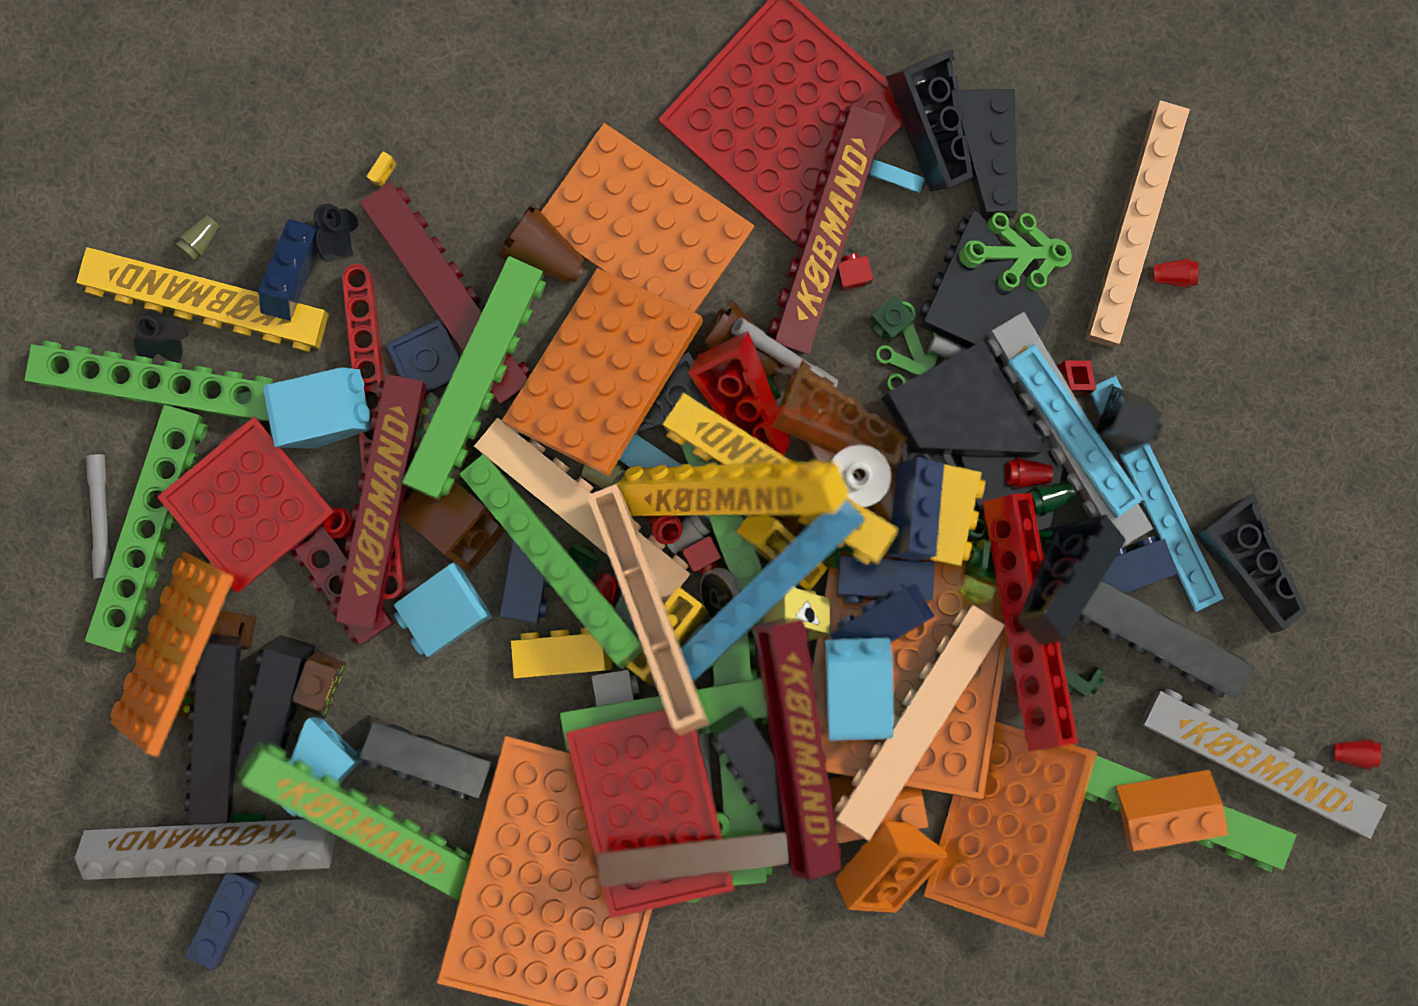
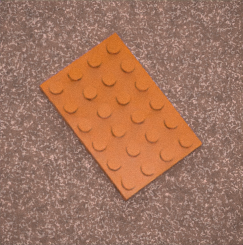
(645, 221)
(603, 371)
(170, 652)
(1016, 840)

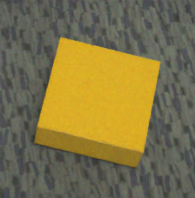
(381, 170)

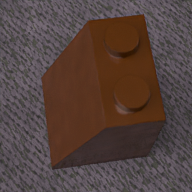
(454, 525)

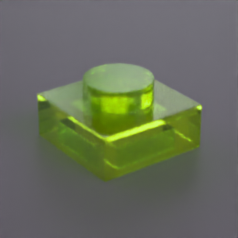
(977, 591)

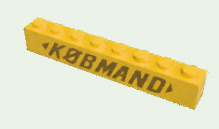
(197, 297)
(728, 444)
(734, 489)

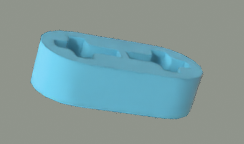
(896, 176)

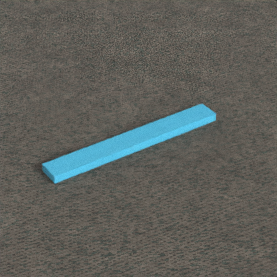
(1165, 515)

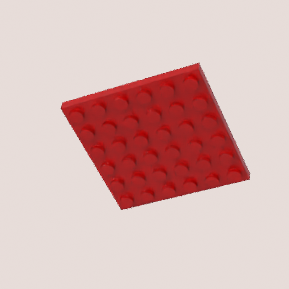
(772, 108)

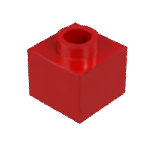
(854, 272)
(1078, 377)
(702, 556)

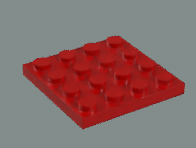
(246, 504)

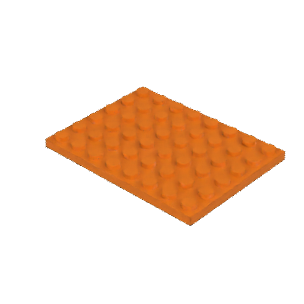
(962, 747)
(531, 901)

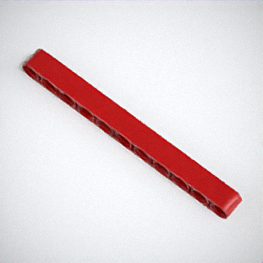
(359, 358)

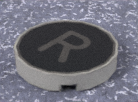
(717, 590)

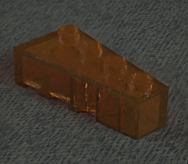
(831, 420)

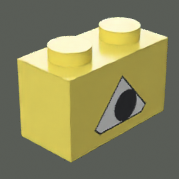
(806, 606)

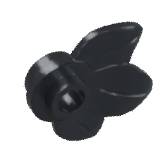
(334, 231)
(162, 339)

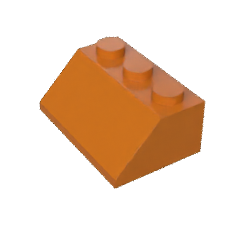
(906, 808)
(1171, 810)
(889, 868)

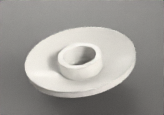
(877, 473)

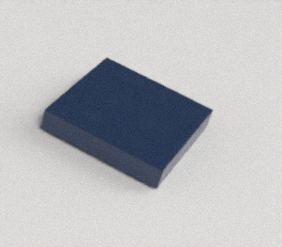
(425, 355)

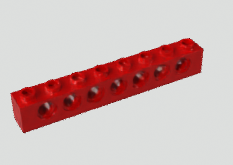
(1040, 676)

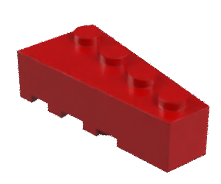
(739, 390)

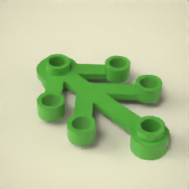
(1018, 251)
(919, 363)

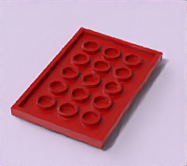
(645, 791)

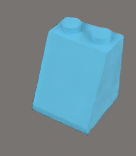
(317, 408)
(441, 610)
(859, 689)
(324, 751)

